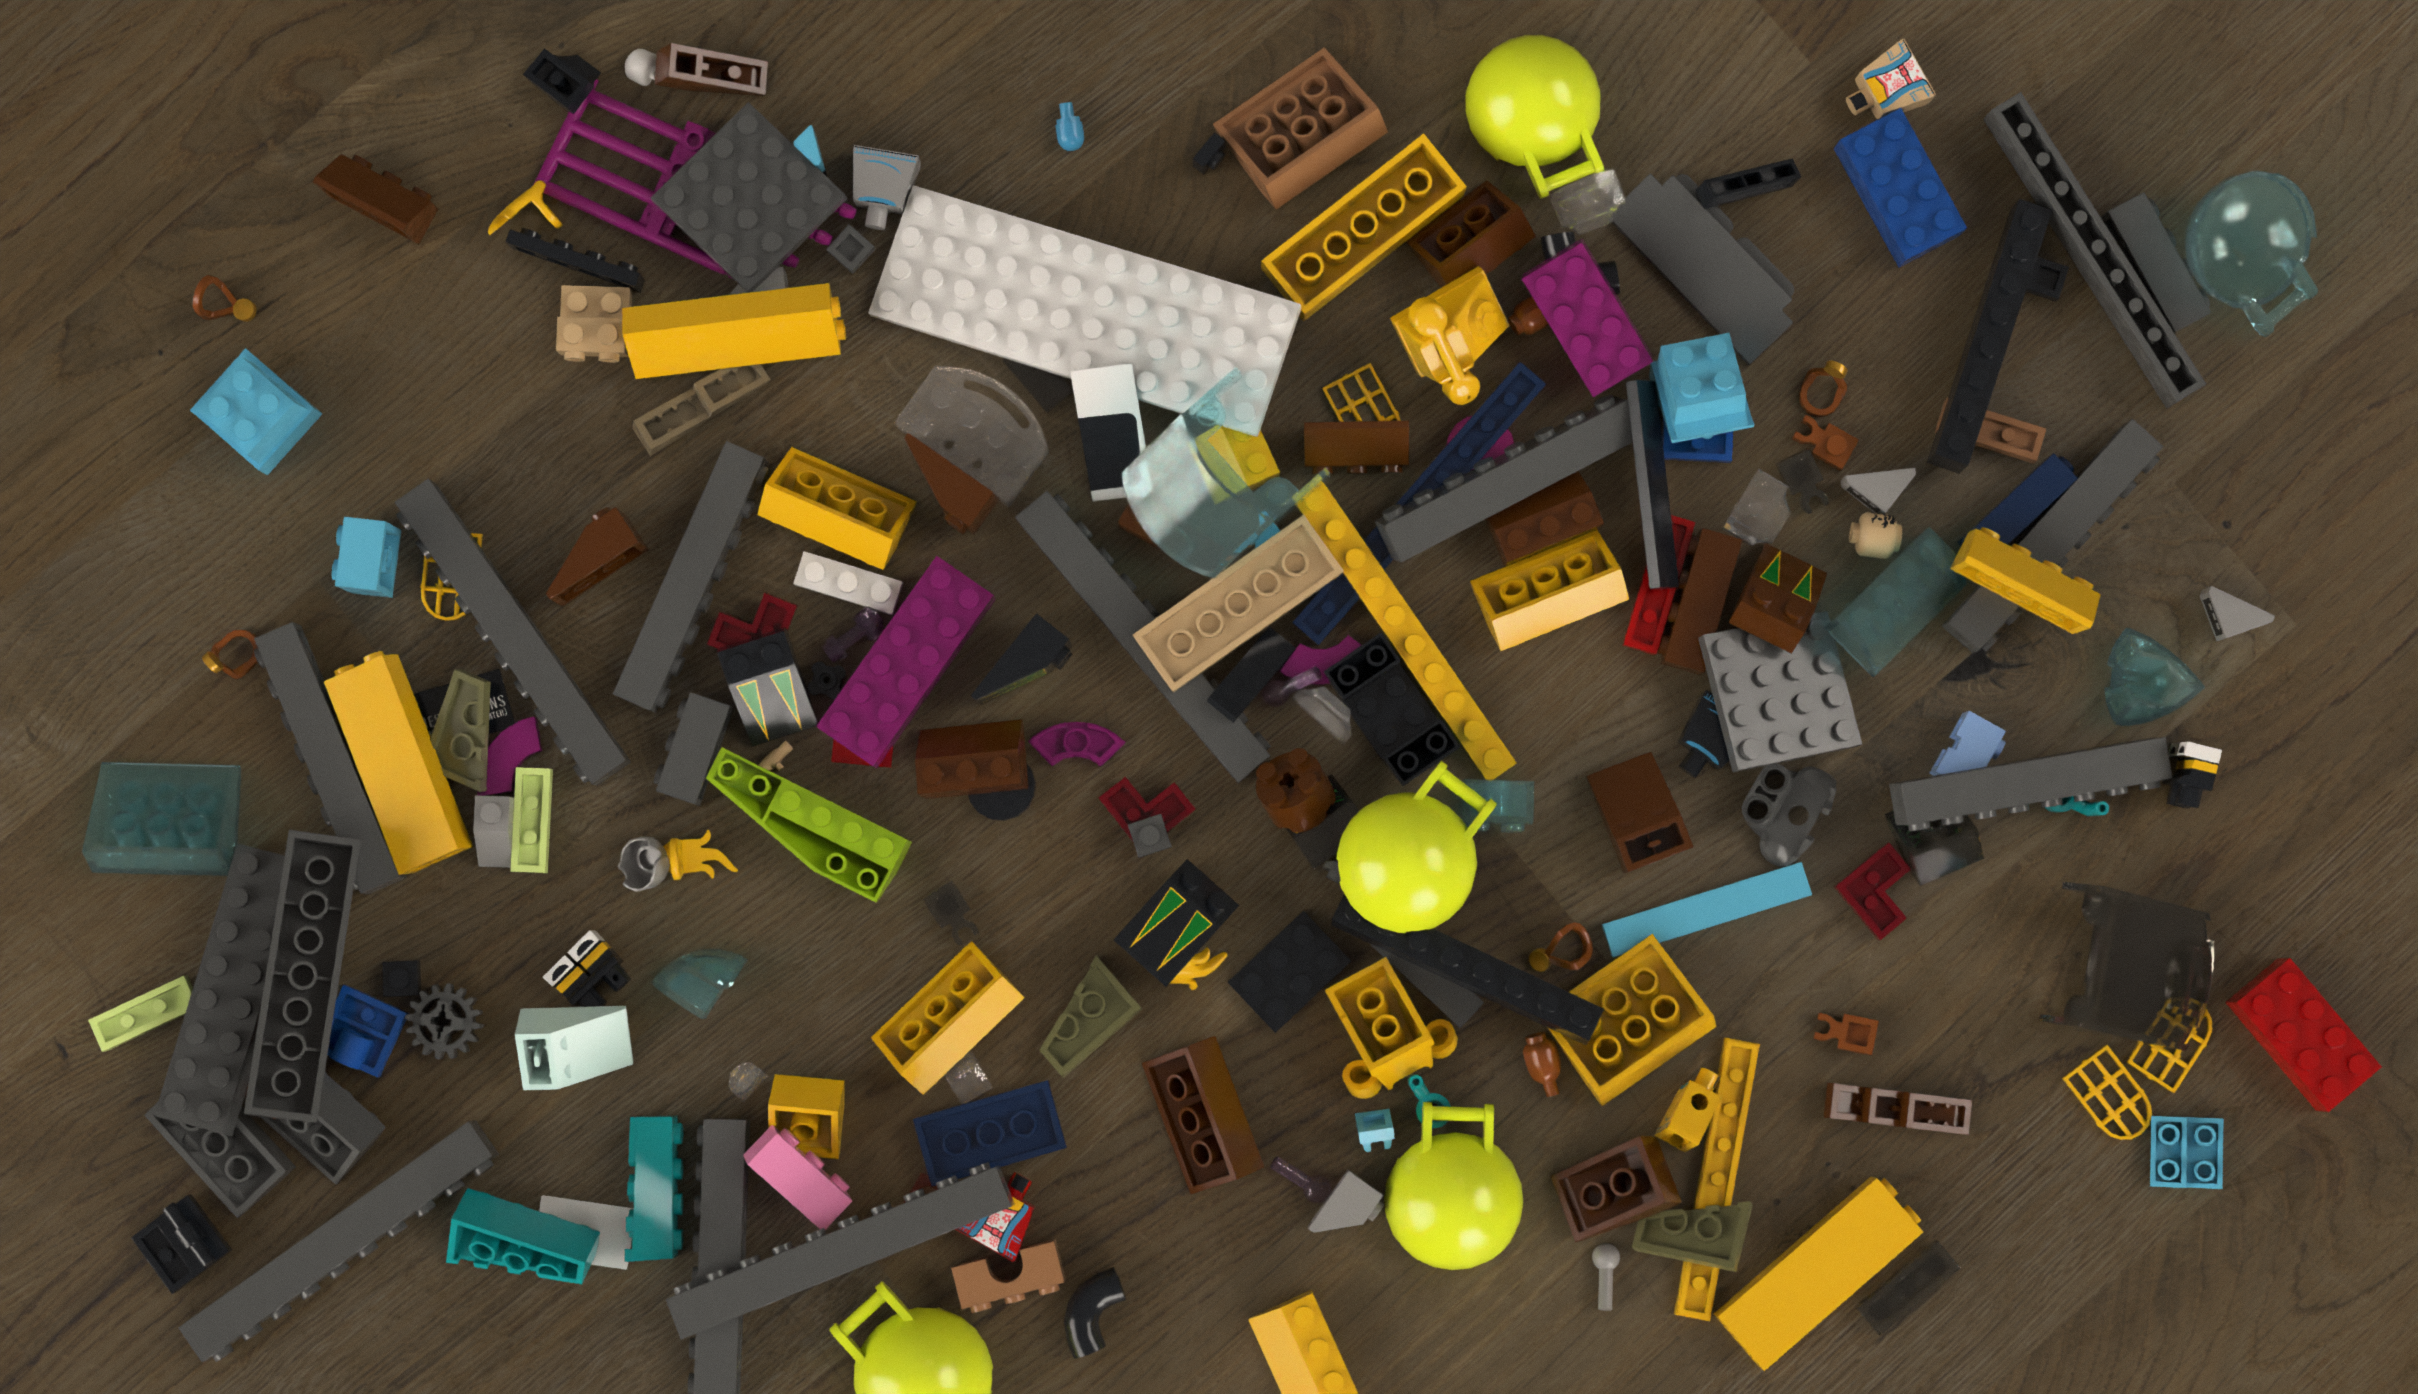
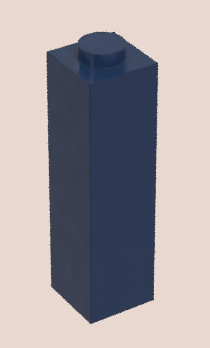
(2028, 499)

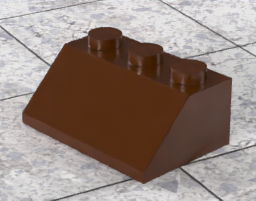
(378, 196)
(1472, 233)
(1356, 446)
(1545, 519)
(971, 759)

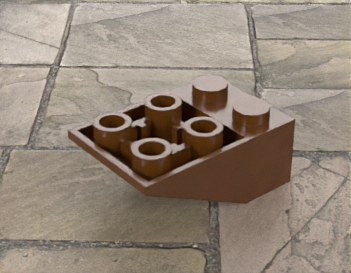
(1639, 812)

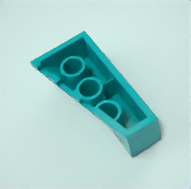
(654, 1188)
(520, 1239)

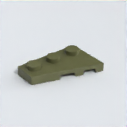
(464, 730)
(1090, 1019)
(1696, 1236)

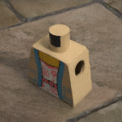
(1891, 84)

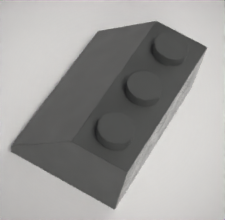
(339, 1136)

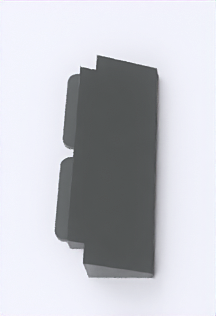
(1719, 277)

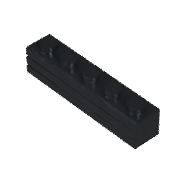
(1748, 183)

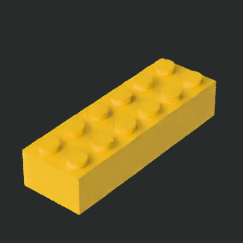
(1364, 227)

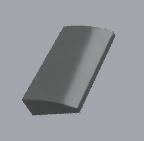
(235, 1166)

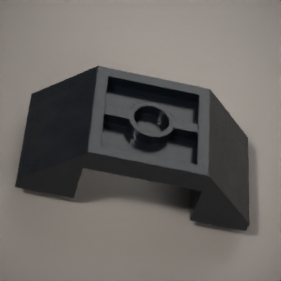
(1390, 710)

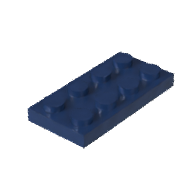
(990, 1130)

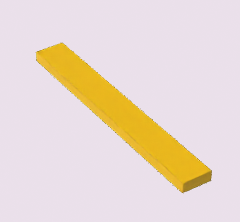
(1719, 1165)

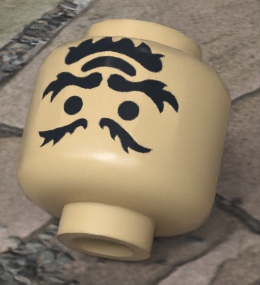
(1876, 535)

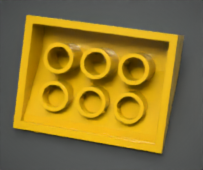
(1644, 1021)

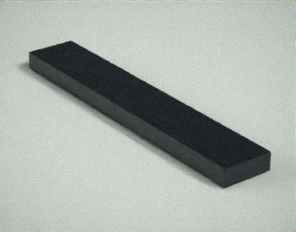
(1652, 484)

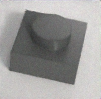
(850, 249)
(1149, 836)

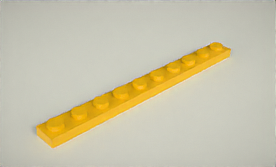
(1407, 634)

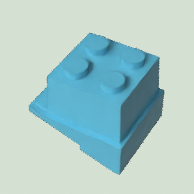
(1700, 388)
(256, 412)

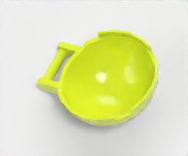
(1535, 107)
(1411, 856)
(1454, 1193)
(915, 1350)

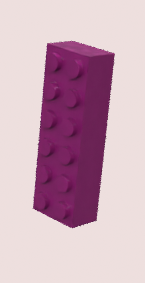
(906, 662)

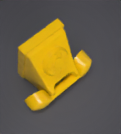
(1451, 332)
(1385, 1030)

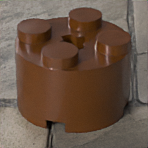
(1294, 790)

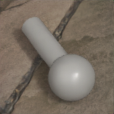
(1605, 1258)

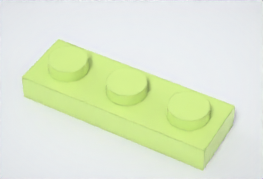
(531, 820)
(142, 1014)

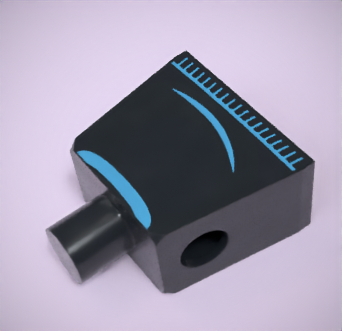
(1703, 737)

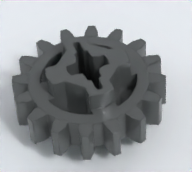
(441, 1034)

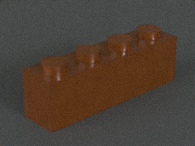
(1700, 600)

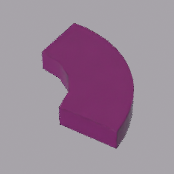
(1307, 658)
(1076, 740)
(508, 752)

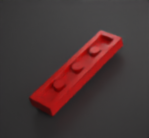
(1653, 605)

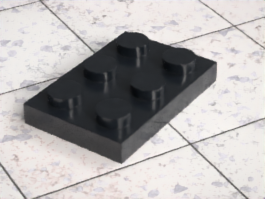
(1289, 971)

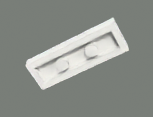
(848, 583)

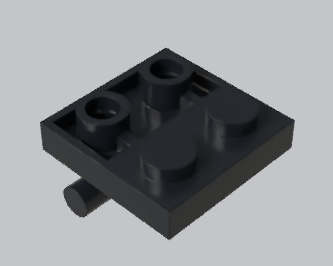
(181, 1243)

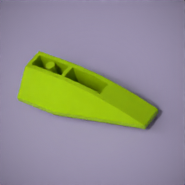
(811, 827)

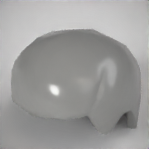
(643, 863)

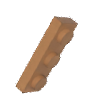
(2008, 436)

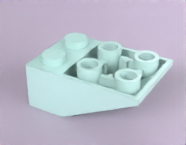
(571, 1044)

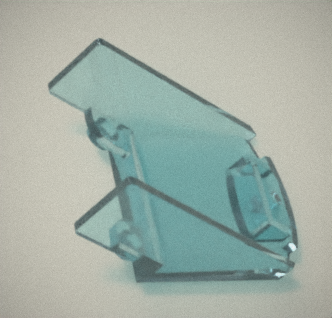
(1194, 498)

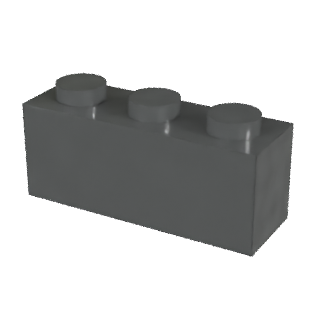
(693, 748)

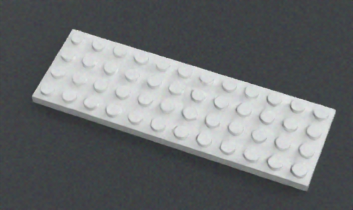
(1082, 306)

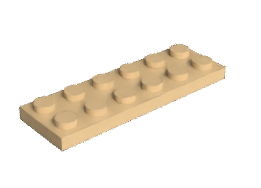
(1238, 603)

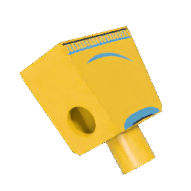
(1682, 1123)

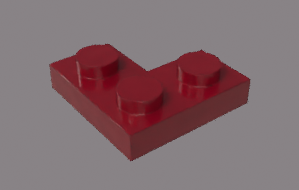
(770, 616)
(1129, 807)
(1866, 888)

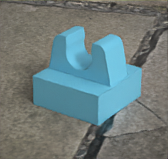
(1375, 1127)

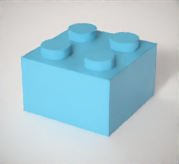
(366, 557)

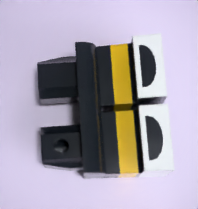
(2193, 773)
(598, 960)

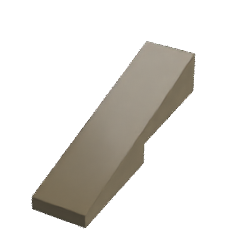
(697, 405)

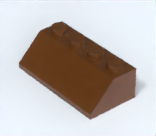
(1203, 1115)

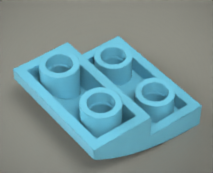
(2186, 1152)

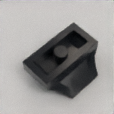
(563, 78)

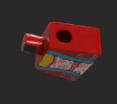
(1007, 1228)

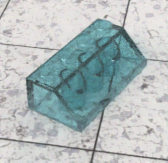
(1898, 602)

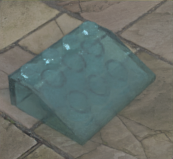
(164, 819)

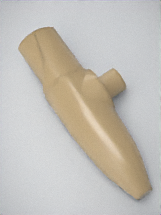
(775, 757)

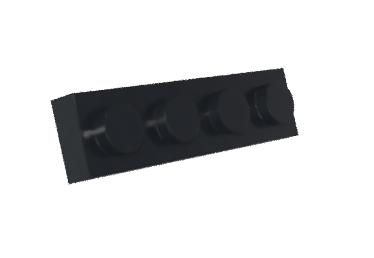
(563, 255)

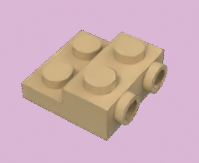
(592, 322)

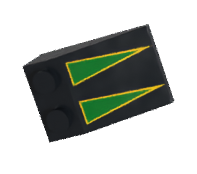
(1029, 657)
(767, 686)
(1176, 922)

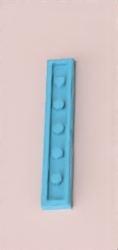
(1708, 908)

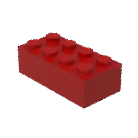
(2303, 1034)

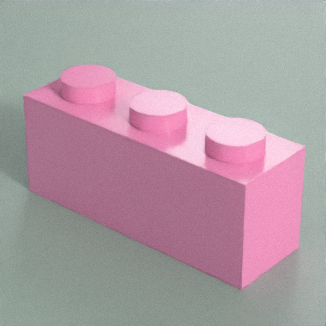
(798, 1176)

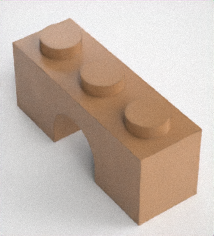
(980, 1286)

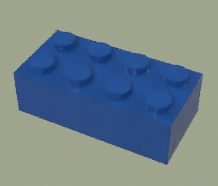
(1899, 187)

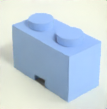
(1973, 746)

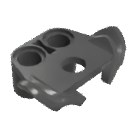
(1780, 839)

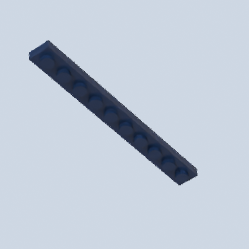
(1457, 457)

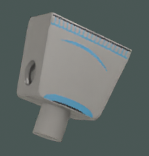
(882, 182)

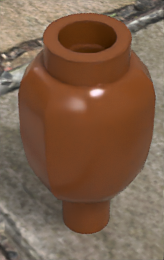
(1527, 318)
(1543, 1061)

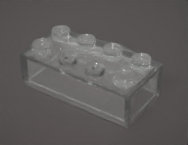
(979, 429)

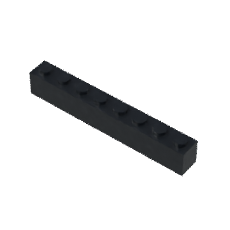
(1989, 336)
(1479, 974)

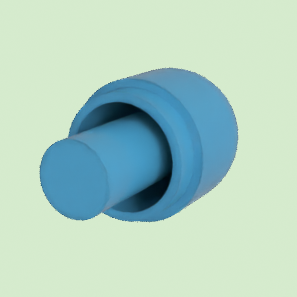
(1069, 128)

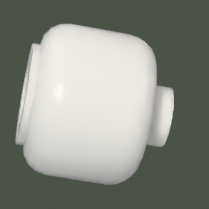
(641, 66)

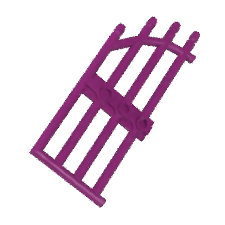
(654, 223)

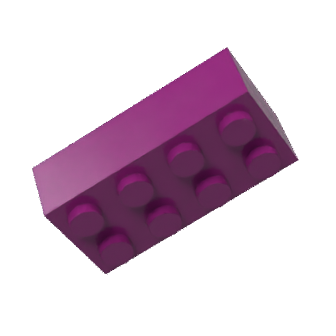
(1587, 317)

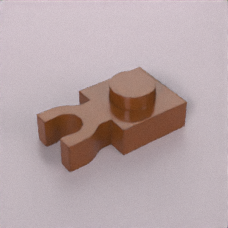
(1830, 445)
(1854, 1033)

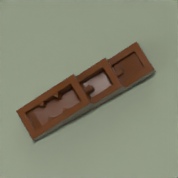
(1898, 1108)

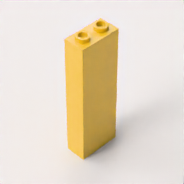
(733, 330)
(397, 762)
(1819, 1271)

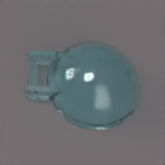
(2251, 244)

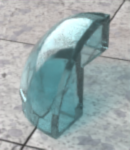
(2146, 680)
(699, 978)

